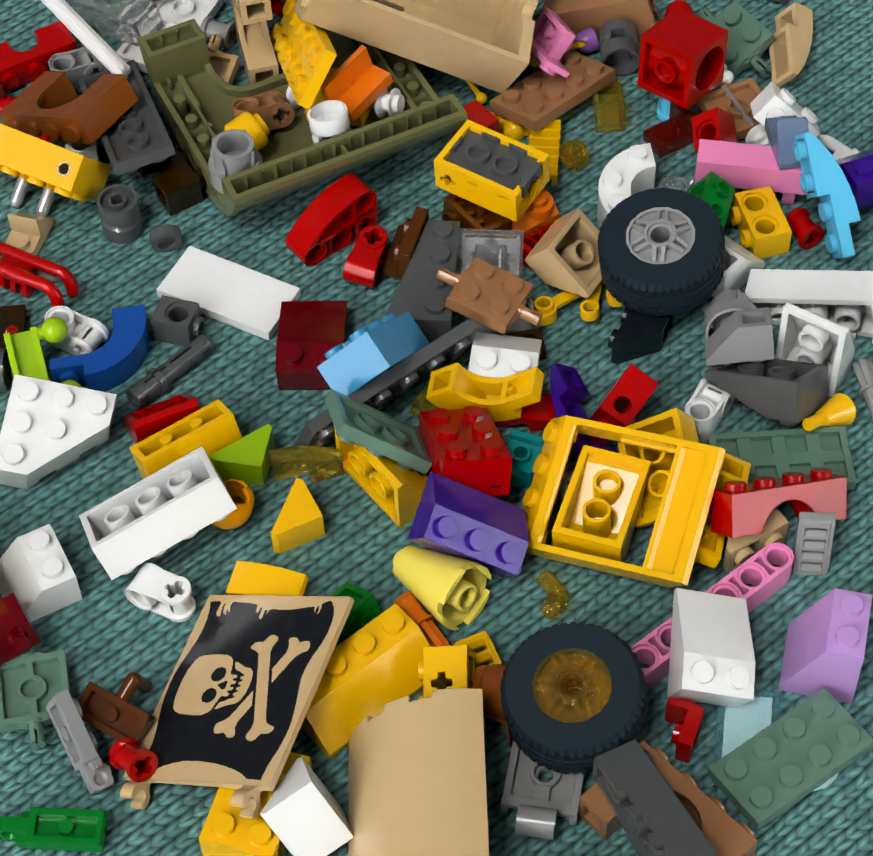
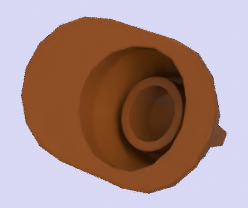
(489, 680)

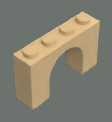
(254, 38)

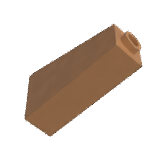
(594, 13)

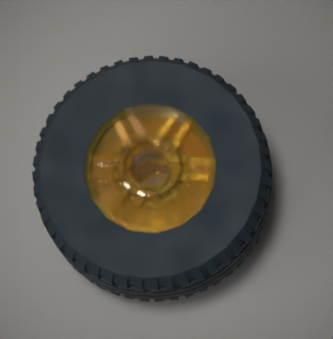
(573, 696)

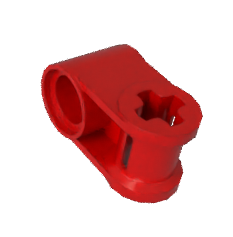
(367, 257)

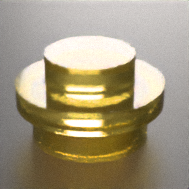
(574, 154)

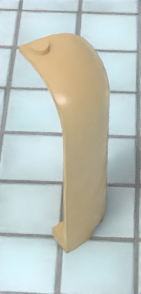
(420, 778)

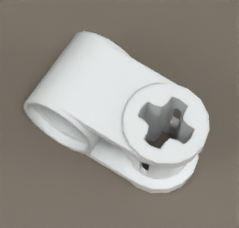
(83, 332)
(708, 407)
(162, 593)

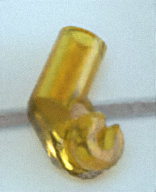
(557, 595)

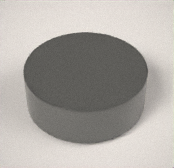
(166, 238)

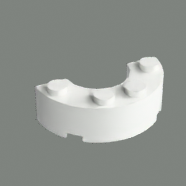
(624, 176)

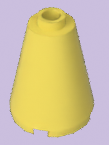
(444, 584)

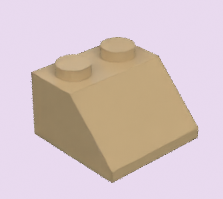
(568, 255)

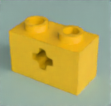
(446, 663)

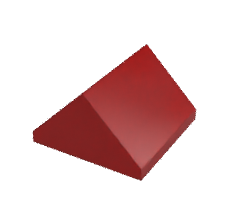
(160, 415)

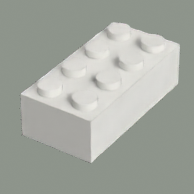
(157, 513)

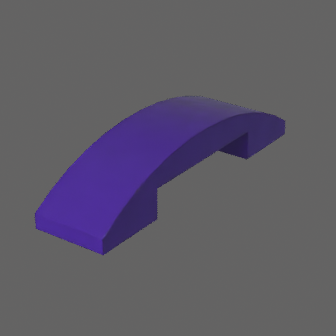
(567, 394)

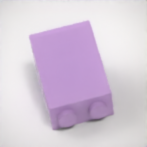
(827, 646)

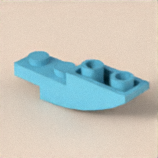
(825, 178)

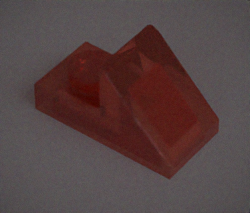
(672, 133)

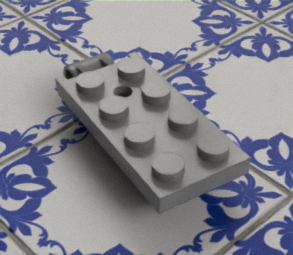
(537, 801)

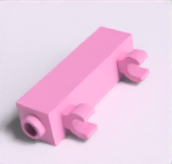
(747, 167)

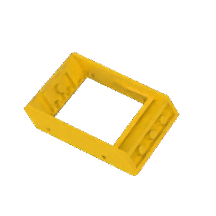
(680, 513)

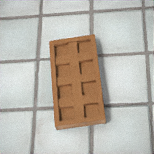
(546, 97)

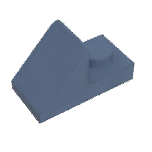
(781, 138)

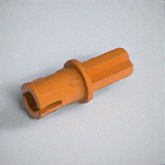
(425, 621)

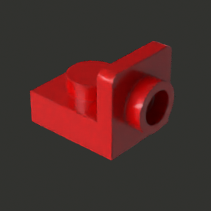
(688, 722)

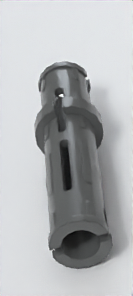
(159, 378)

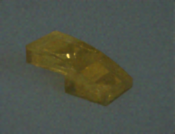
(317, 461)

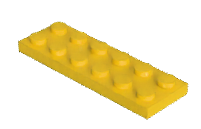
(302, 53)

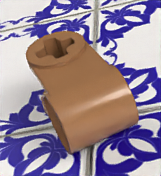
(267, 108)

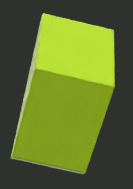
(247, 457)

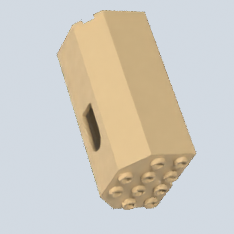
(464, 38)

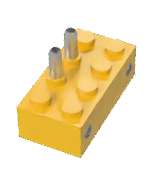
(50, 167)

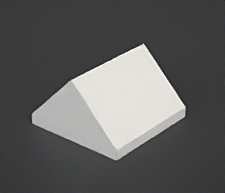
(306, 814)

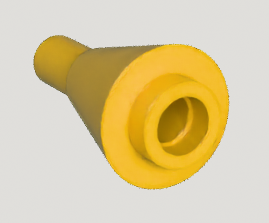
(835, 412)

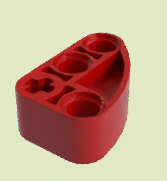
(333, 220)

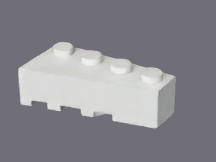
(831, 294)

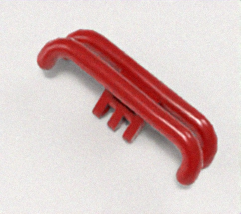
(18, 275)

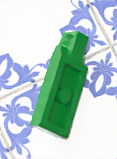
(57, 829)

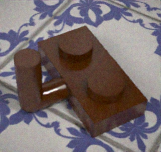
(113, 712)

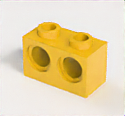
(760, 222)

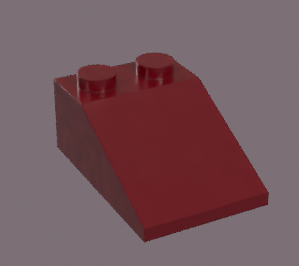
(303, 338)

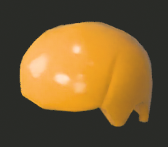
(244, 500)

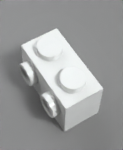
(780, 102)

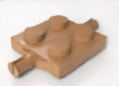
(489, 295)

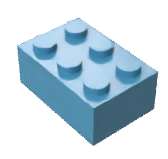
(371, 352)

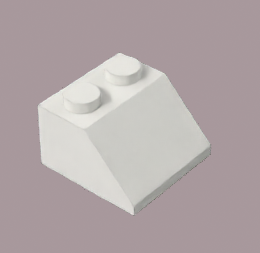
(503, 355)
(38, 573)

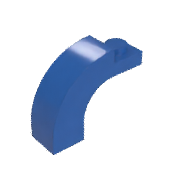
(115, 359)

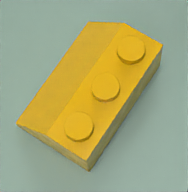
(386, 482)

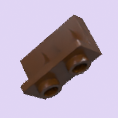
(472, 215)
(404, 244)

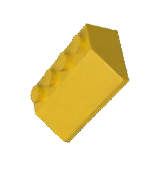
(363, 676)

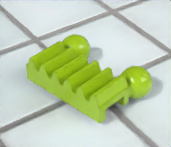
(26, 351)

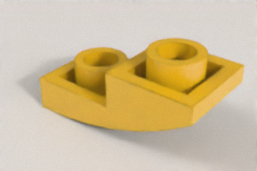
(264, 579)

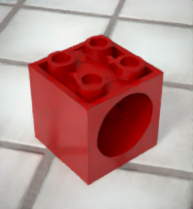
(682, 58)

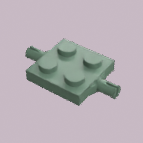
(745, 38)
(27, 687)

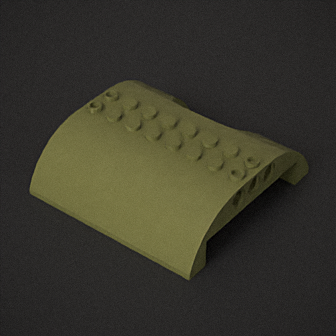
(201, 102)

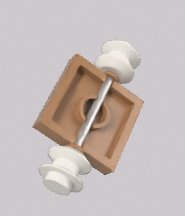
(736, 101)

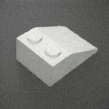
(815, 340)
(711, 649)

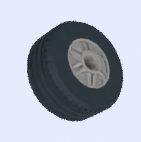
(661, 251)

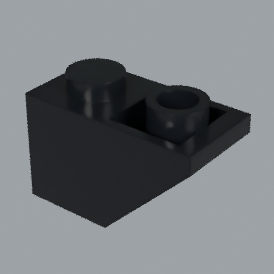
(638, 335)

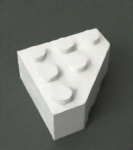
(50, 428)

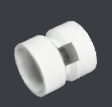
(328, 120)

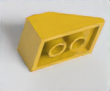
(670, 423)
(601, 504)

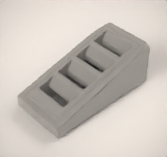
(813, 546)

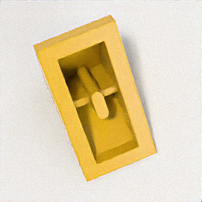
(298, 520)

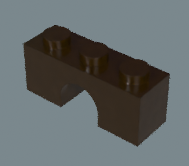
(176, 182)

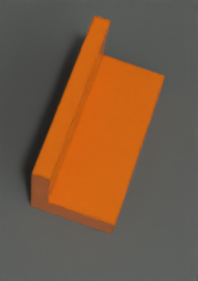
(357, 83)

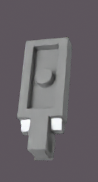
(78, 743)

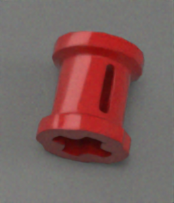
(804, 228)
(137, 762)

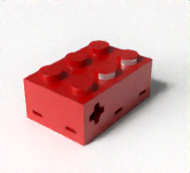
(467, 448)

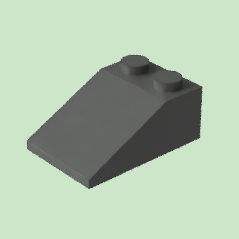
(775, 387)

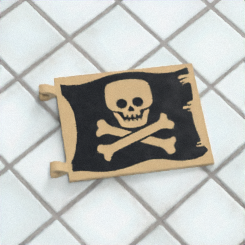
(241, 694)

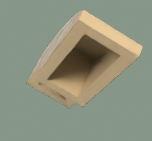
(792, 42)

